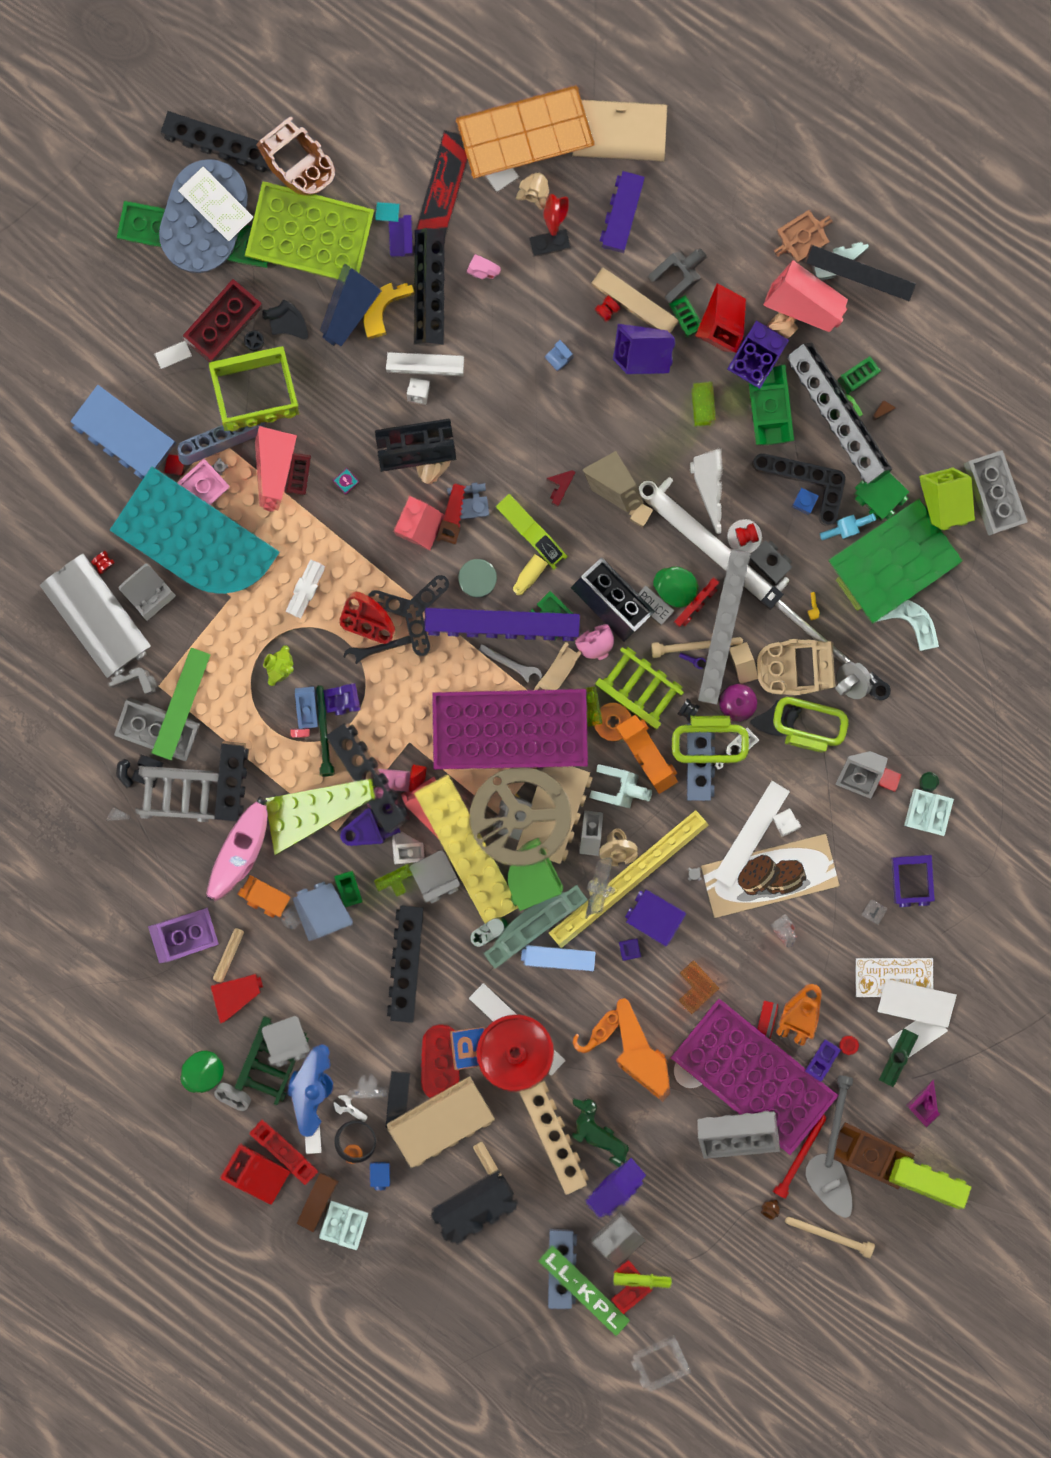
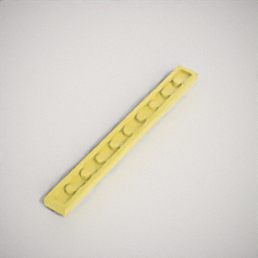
(632, 876)

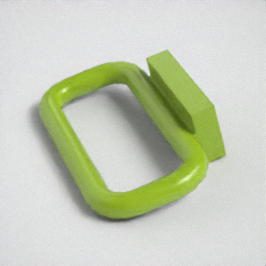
(710, 724)
(805, 739)

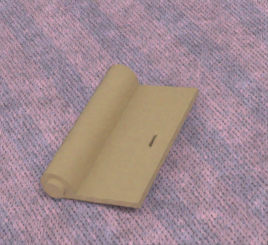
(625, 130)

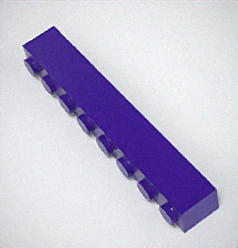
(501, 623)

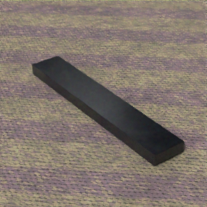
(860, 273)

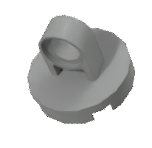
(853, 680)

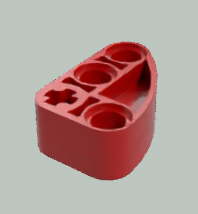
(367, 612)

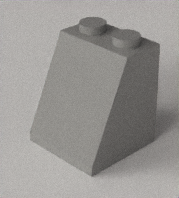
(617, 1239)

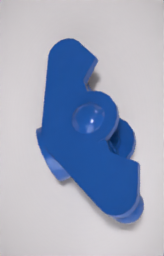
(309, 1088)

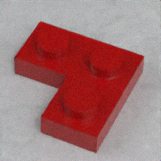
(629, 1295)

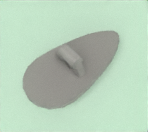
(830, 1184)

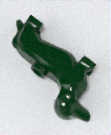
(595, 1135)

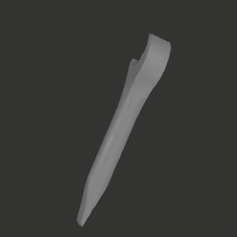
(524, 671)

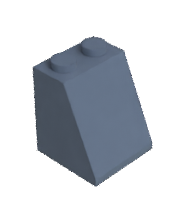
(321, 911)

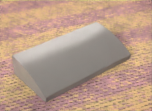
(995, 493)
(143, 722)

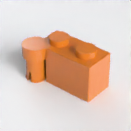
(265, 896)

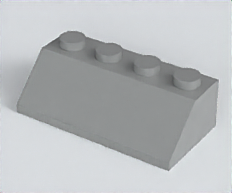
(738, 1135)

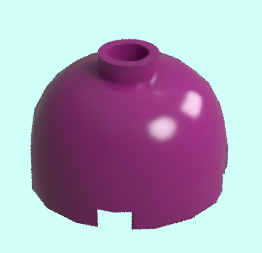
(738, 702)

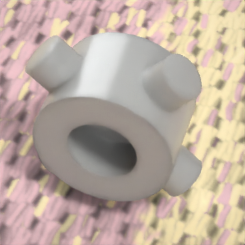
(219, 466)
(694, 874)

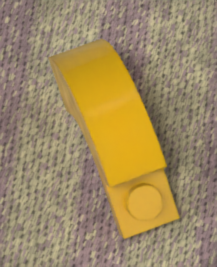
(374, 316)

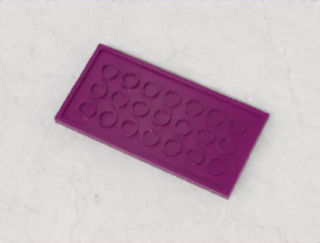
(510, 729)
(753, 1074)

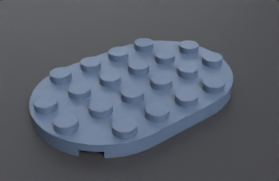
(186, 234)

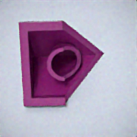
(925, 1105)

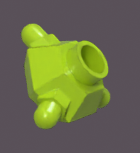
(278, 665)

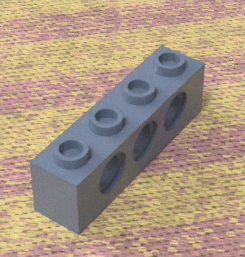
(694, 792)
(556, 1299)

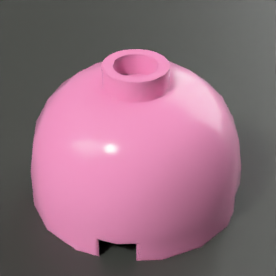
(596, 643)

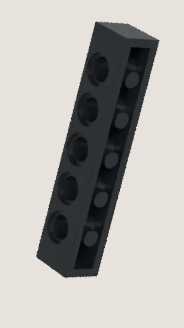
(175, 121)
(429, 287)
(338, 740)
(406, 1013)

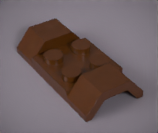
(868, 1153)

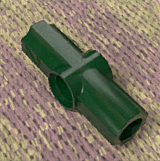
(903, 1045)

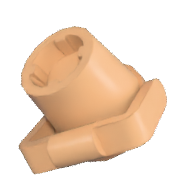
(783, 325)

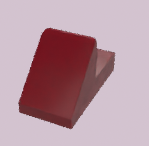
(563, 481)

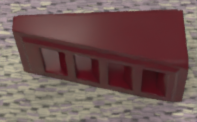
(303, 457)

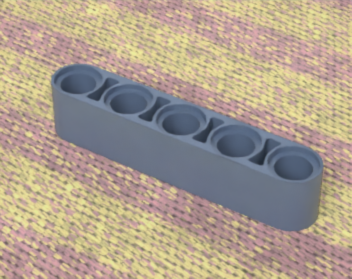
(214, 444)

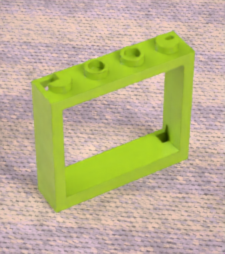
(248, 362)

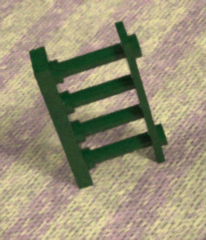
(252, 1062)

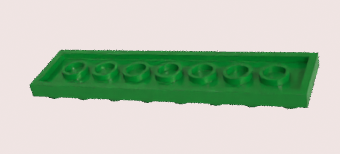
(142, 224)

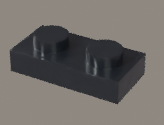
(547, 243)

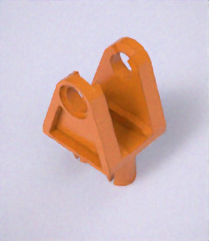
(801, 1015)

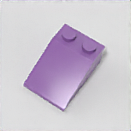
(183, 935)

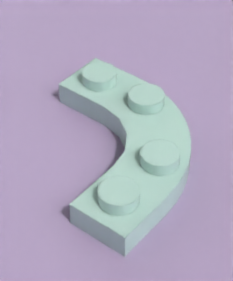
(920, 622)

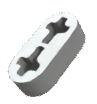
(232, 1096)

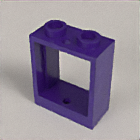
(906, 902)

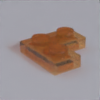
(701, 988)

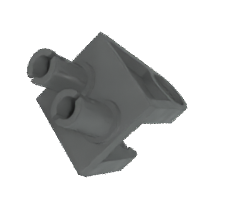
(687, 265)

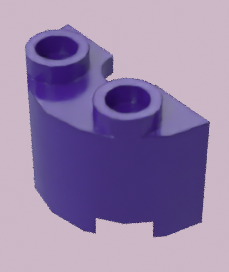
(342, 699)

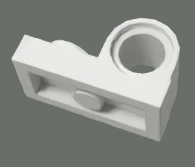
(418, 391)
(786, 822)

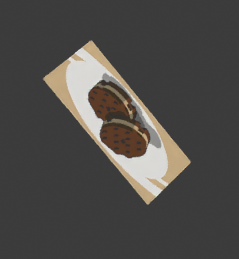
(774, 876)

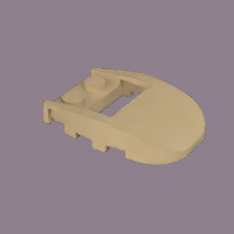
(779, 667)

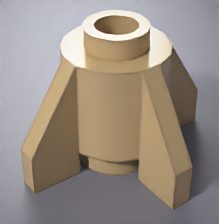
(534, 189)
(431, 472)

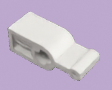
(737, 742)

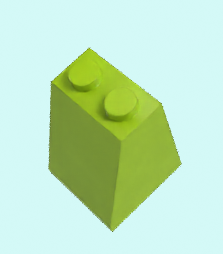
(948, 497)

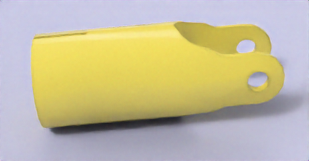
(529, 574)

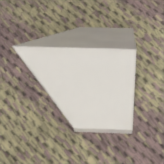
(407, 849)

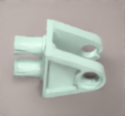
(628, 788)

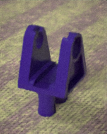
(367, 829)

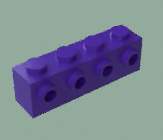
(623, 211)

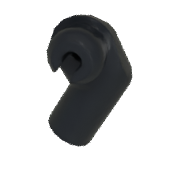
(121, 773)

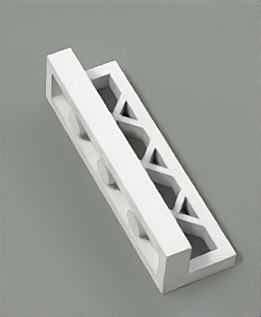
(425, 364)

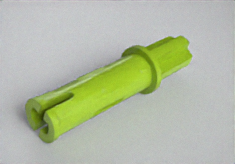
(642, 1280)

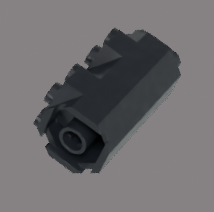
(473, 1207)

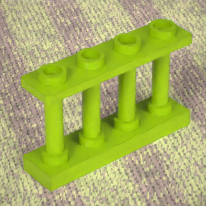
(622, 695)

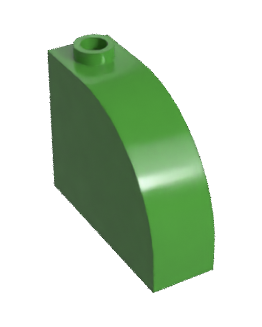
(533, 882)

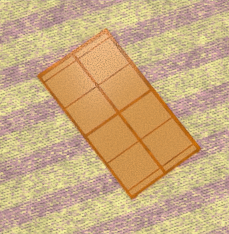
(525, 131)

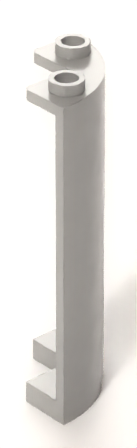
(95, 616)

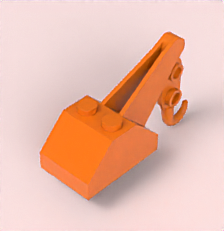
(637, 1059)

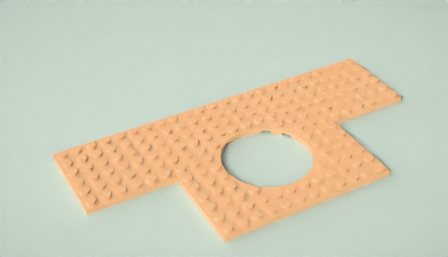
(397, 681)

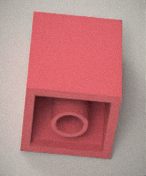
(419, 523)

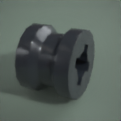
(252, 338)
(688, 710)

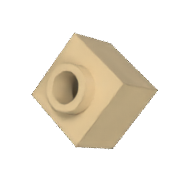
(640, 515)

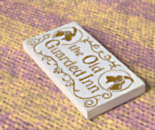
(873, 972)

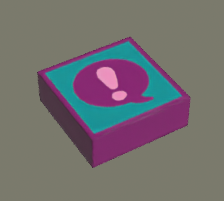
(346, 481)

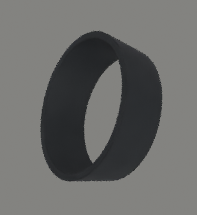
(342, 1154)

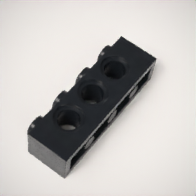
(223, 810)

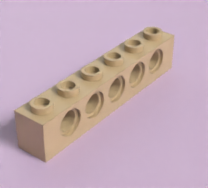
(569, 1183)

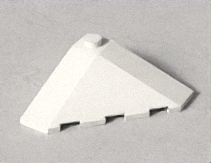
(707, 477)

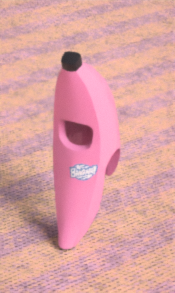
(239, 850)

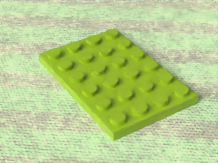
(308, 231)

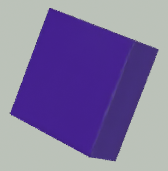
(629, 949)

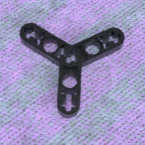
(416, 601)

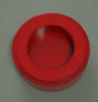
(849, 1045)

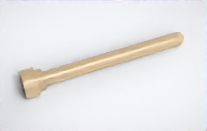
(658, 649)
(865, 1248)

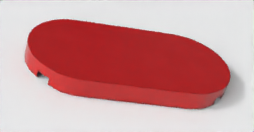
(437, 1061)

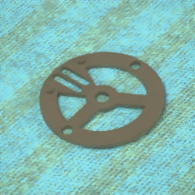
(560, 814)

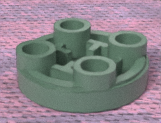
(477, 578)

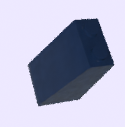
(347, 305)

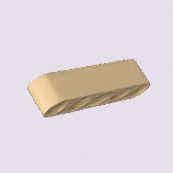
(634, 301)

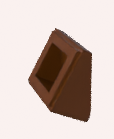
(883, 409)

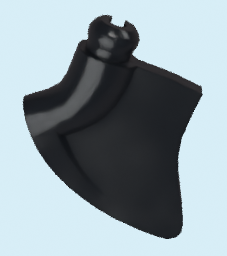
(286, 320)
(765, 721)

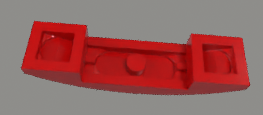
(284, 1151)

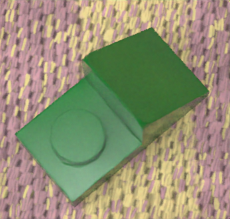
(348, 889)

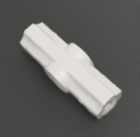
(305, 589)

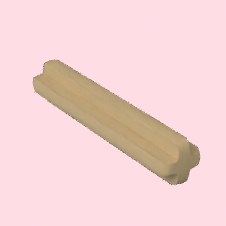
(228, 955)
(485, 1157)

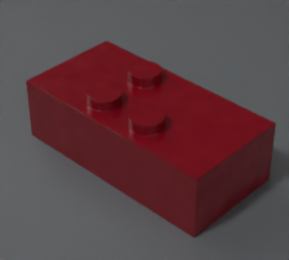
(222, 321)

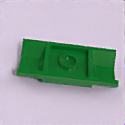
(772, 409)

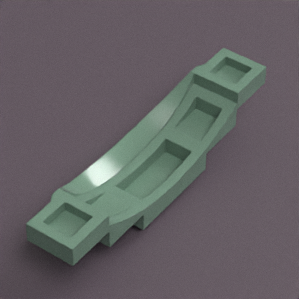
(532, 924)

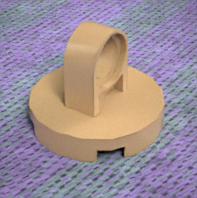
(618, 850)

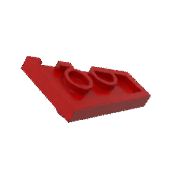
(697, 604)

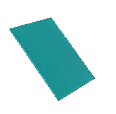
(387, 211)

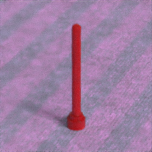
(782, 1189)

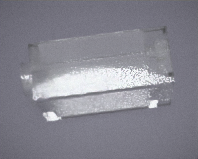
(685, 1370)

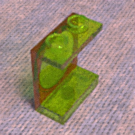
(703, 404)

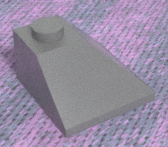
(862, 773)

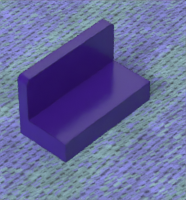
(401, 237)

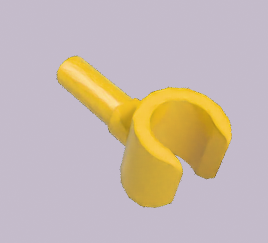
(813, 613)

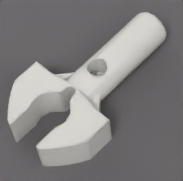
(352, 1110)

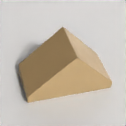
(743, 663)

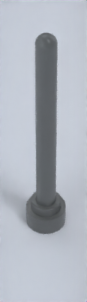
(844, 1085)

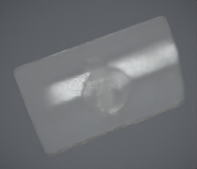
(598, 887)

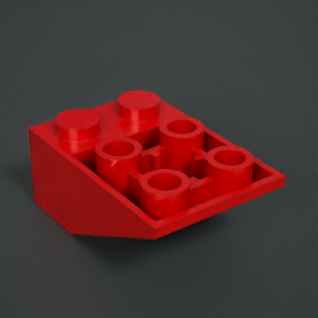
(723, 320)
(255, 1174)

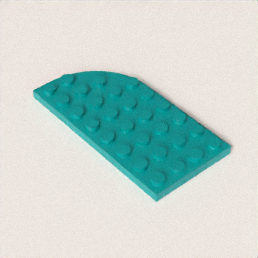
(192, 537)

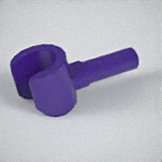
(693, 660)

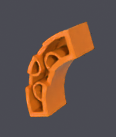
(645, 752)

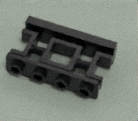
(402, 456)

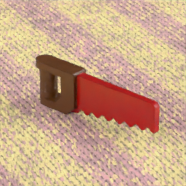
(452, 515)

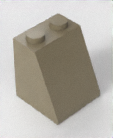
(613, 482)

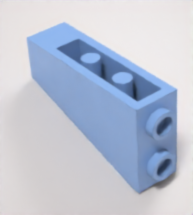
(558, 958)

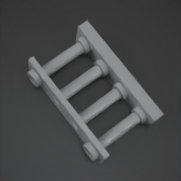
(168, 776)

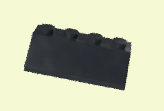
(612, 599)

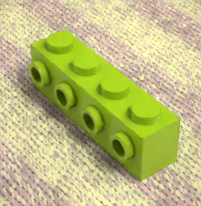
(930, 1183)

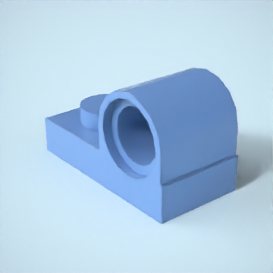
(559, 356)
(306, 707)

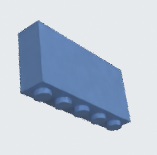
(122, 432)

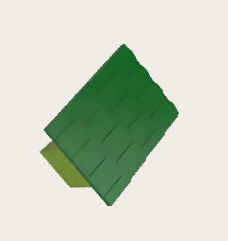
(894, 562)

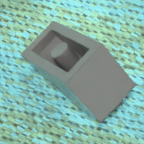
(591, 833)

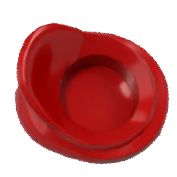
(555, 212)

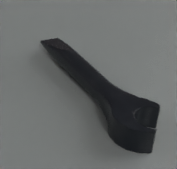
(361, 653)

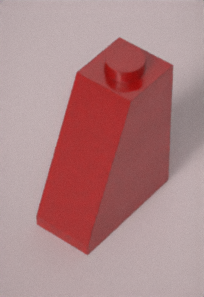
(235, 994)

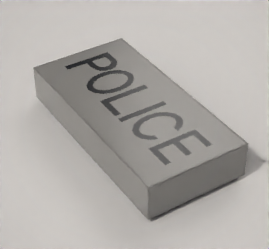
(662, 610)

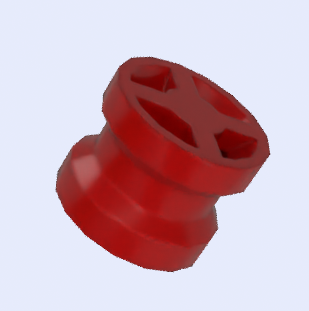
(102, 562)

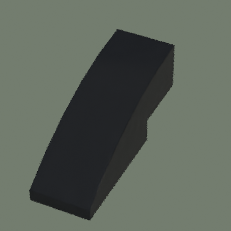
(397, 1095)

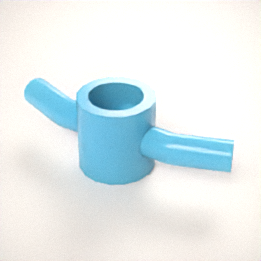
(848, 526)

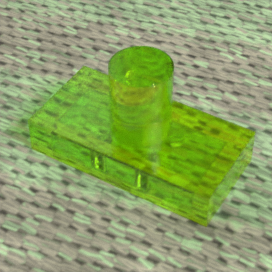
(394, 880)

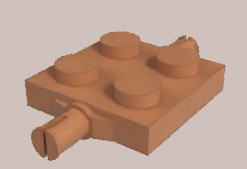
(801, 234)

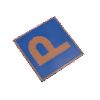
(464, 1047)

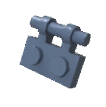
(475, 506)

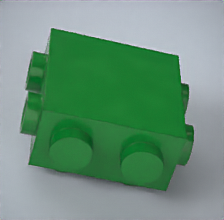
(881, 496)

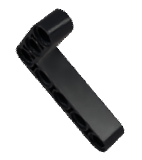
(807, 477)

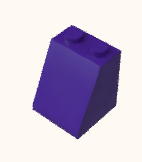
(643, 350)
(655, 917)

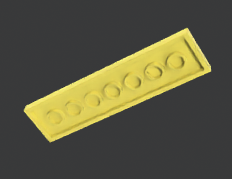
(475, 868)

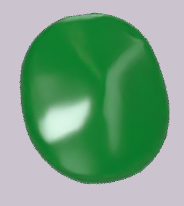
(676, 586)
(201, 1072)

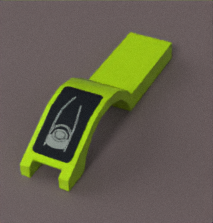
(531, 530)

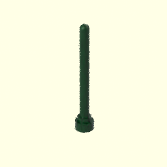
(326, 767)

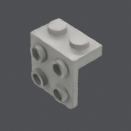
(146, 591)
(148, 682)
(435, 876)
(285, 1041)

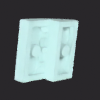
(928, 812)
(343, 1225)

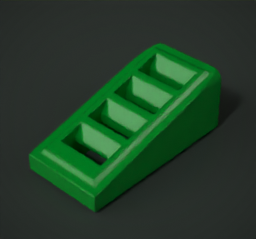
(688, 332)
(850, 387)

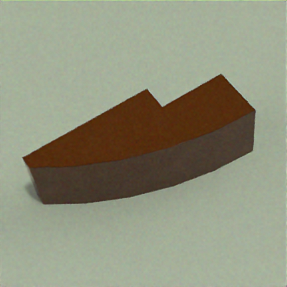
(317, 1202)

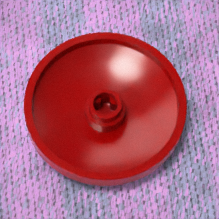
(515, 1053)

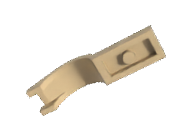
(559, 669)

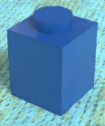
(805, 501)
(380, 1175)

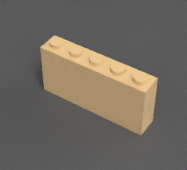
(573, 783)
(440, 1122)

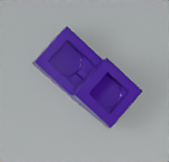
(822, 1060)

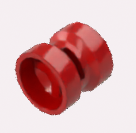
(604, 312)
(745, 535)

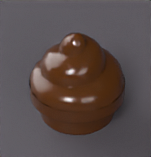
(770, 1209)

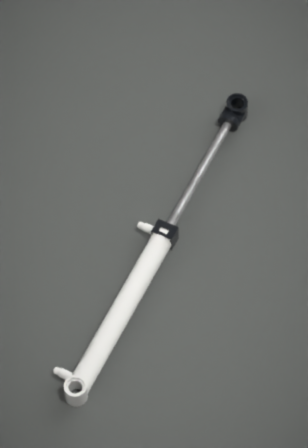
(720, 553)

